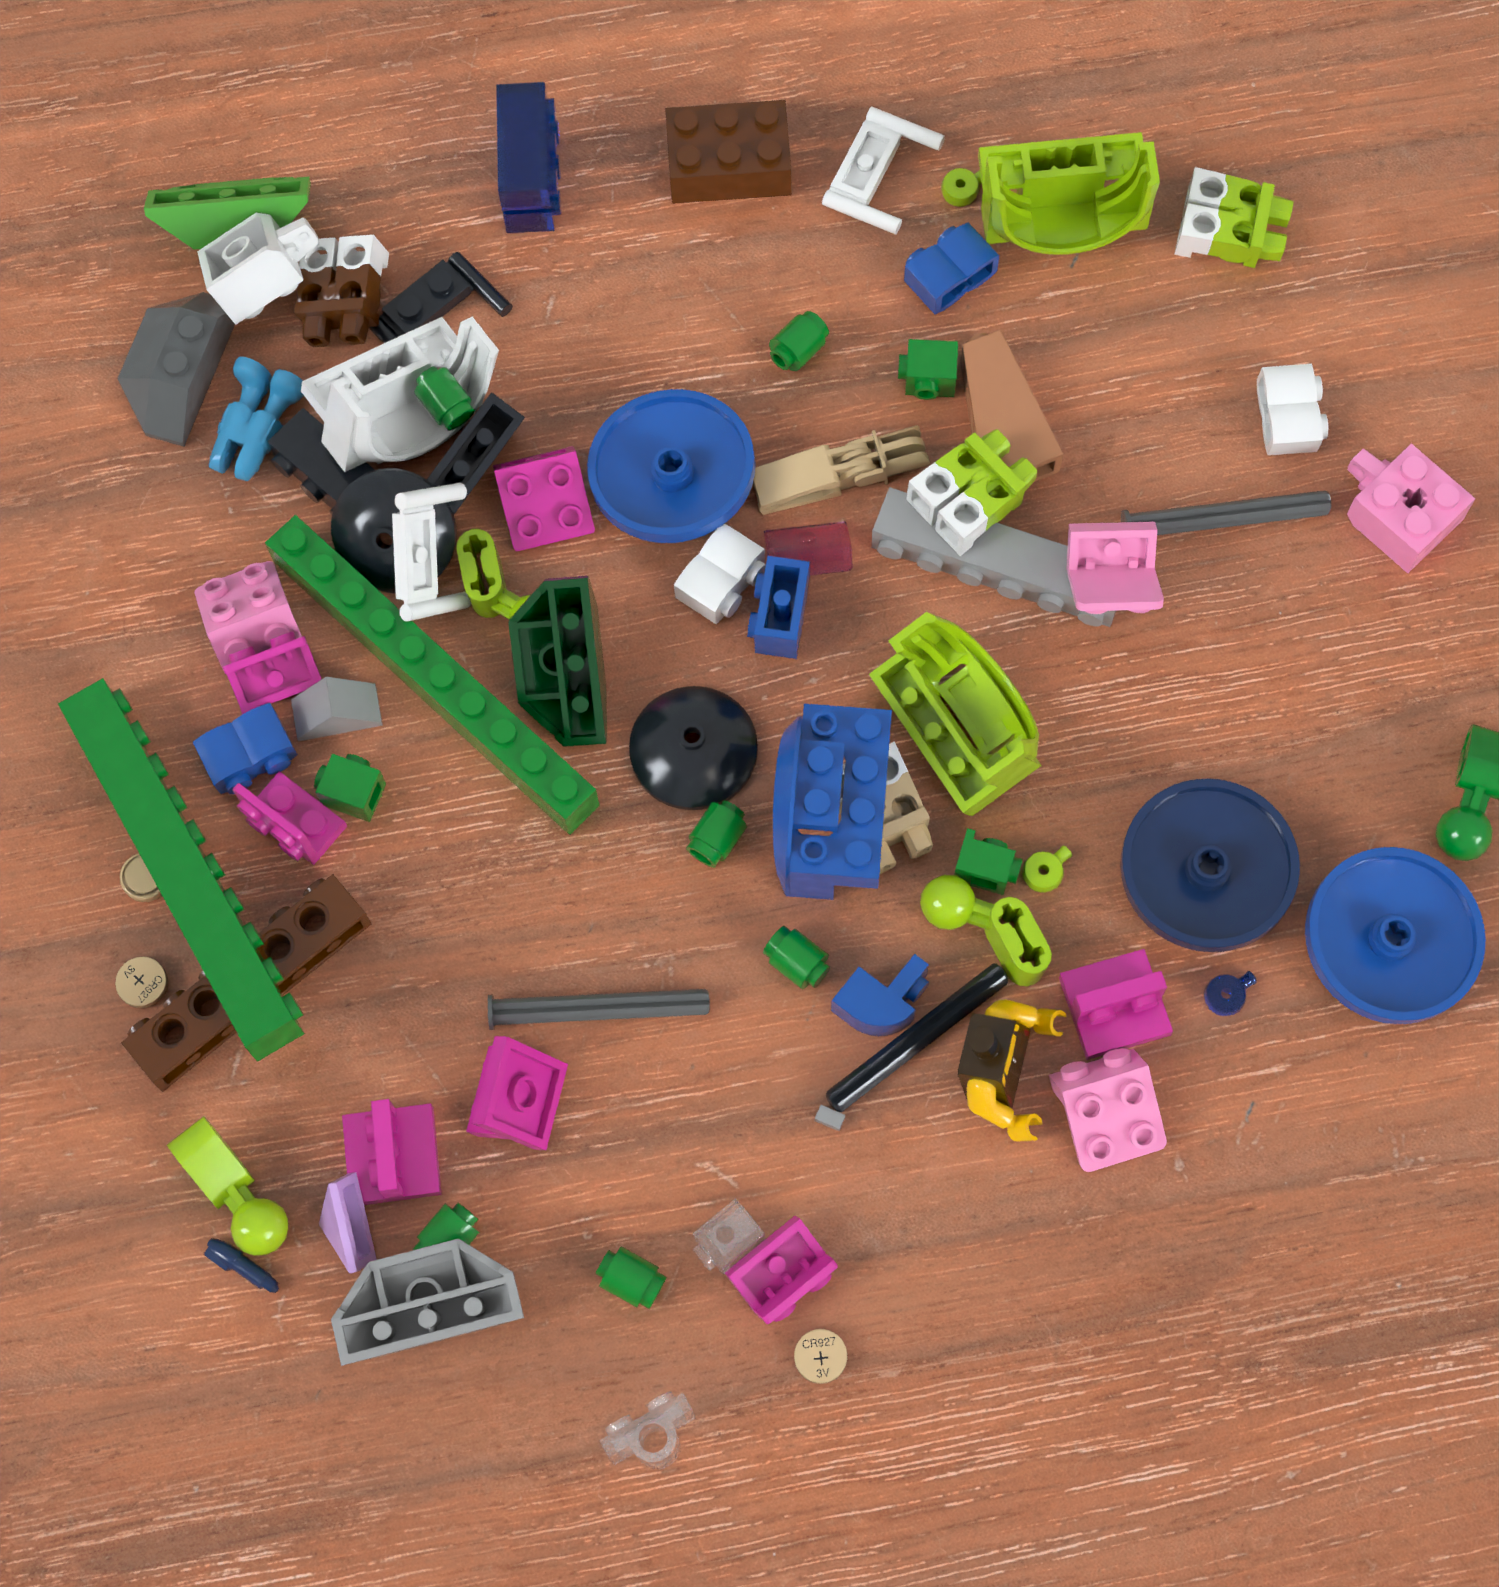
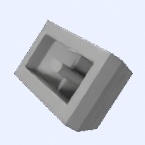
(335, 708)

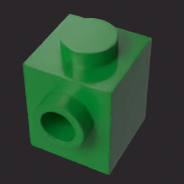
(929, 368)
(350, 786)

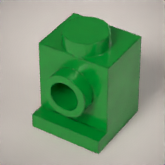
(987, 863)

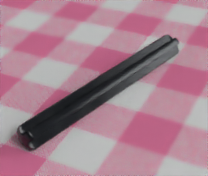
(917, 1037)

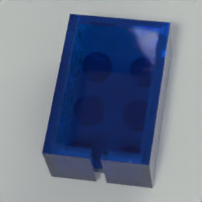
(527, 157)

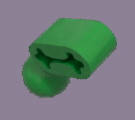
(1465, 830)

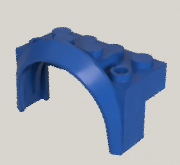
(810, 793)

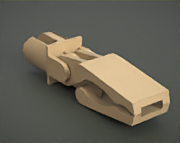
(826, 471)

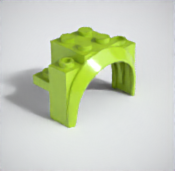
(1063, 194)

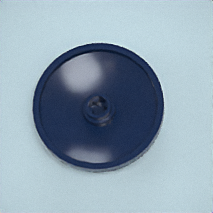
(1209, 865)

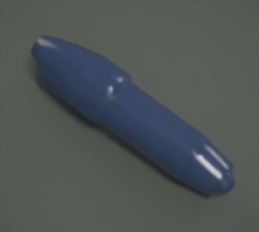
(231, 1258)

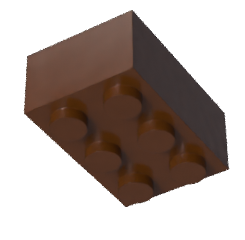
(728, 151)

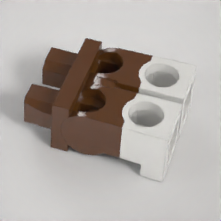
(340, 289)

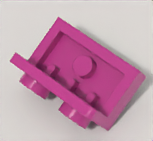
(272, 673)
(781, 1271)

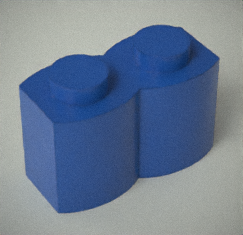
(950, 267)
(245, 749)

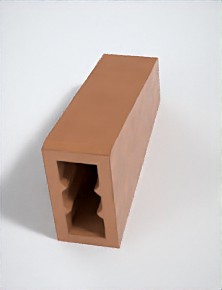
(1003, 401)

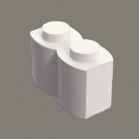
(1291, 409)
(720, 573)

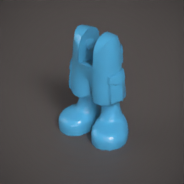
(251, 428)

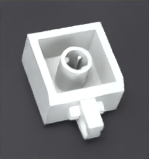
(255, 264)

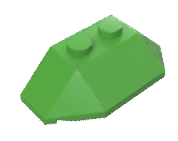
(208, 210)

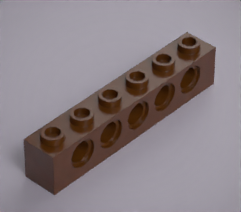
(204, 1034)

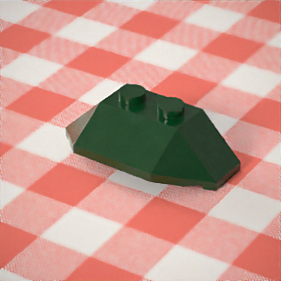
(561, 661)

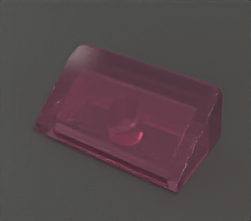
(823, 545)

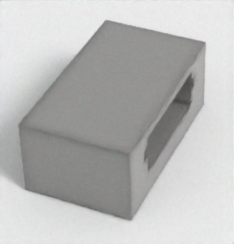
(829, 1117)

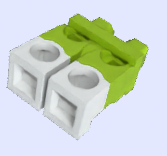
(1230, 219)
(970, 489)

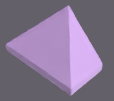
(346, 1223)

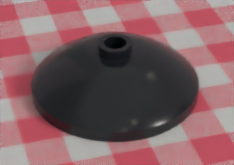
(366, 512)
(698, 772)

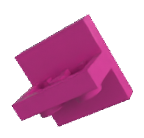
(1116, 1003)
(517, 1094)
(393, 1152)

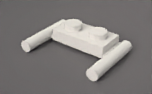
(867, 164)
(417, 555)

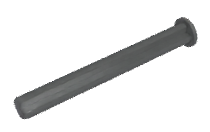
(1234, 512)
(597, 1007)

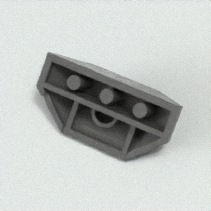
(174, 364)

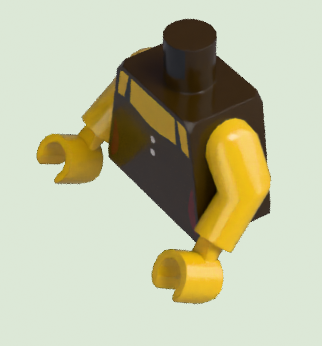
(994, 1062)

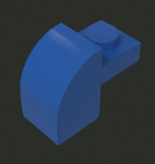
(878, 1009)

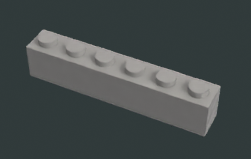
(1000, 558)

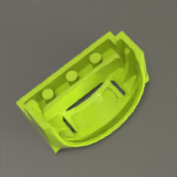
(978, 696)

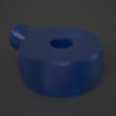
(1234, 987)

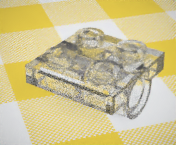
(628, 1436)

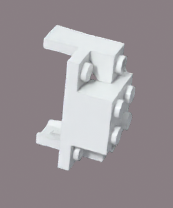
(372, 400)

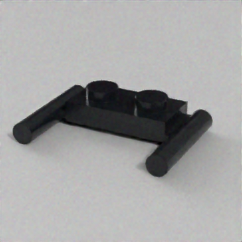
(435, 296)

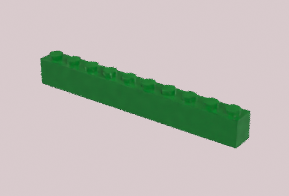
(433, 675)
(182, 871)

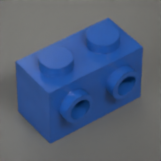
(781, 607)

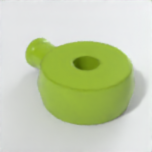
(969, 186)
(1051, 863)

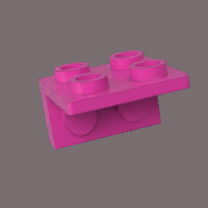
(544, 498)
(292, 817)

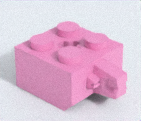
(1405, 504)

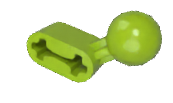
(499, 600)
(951, 903)
(257, 1223)

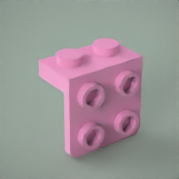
(1113, 567)
(245, 610)
(1110, 1108)

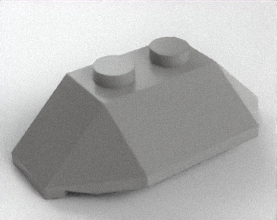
(423, 1300)

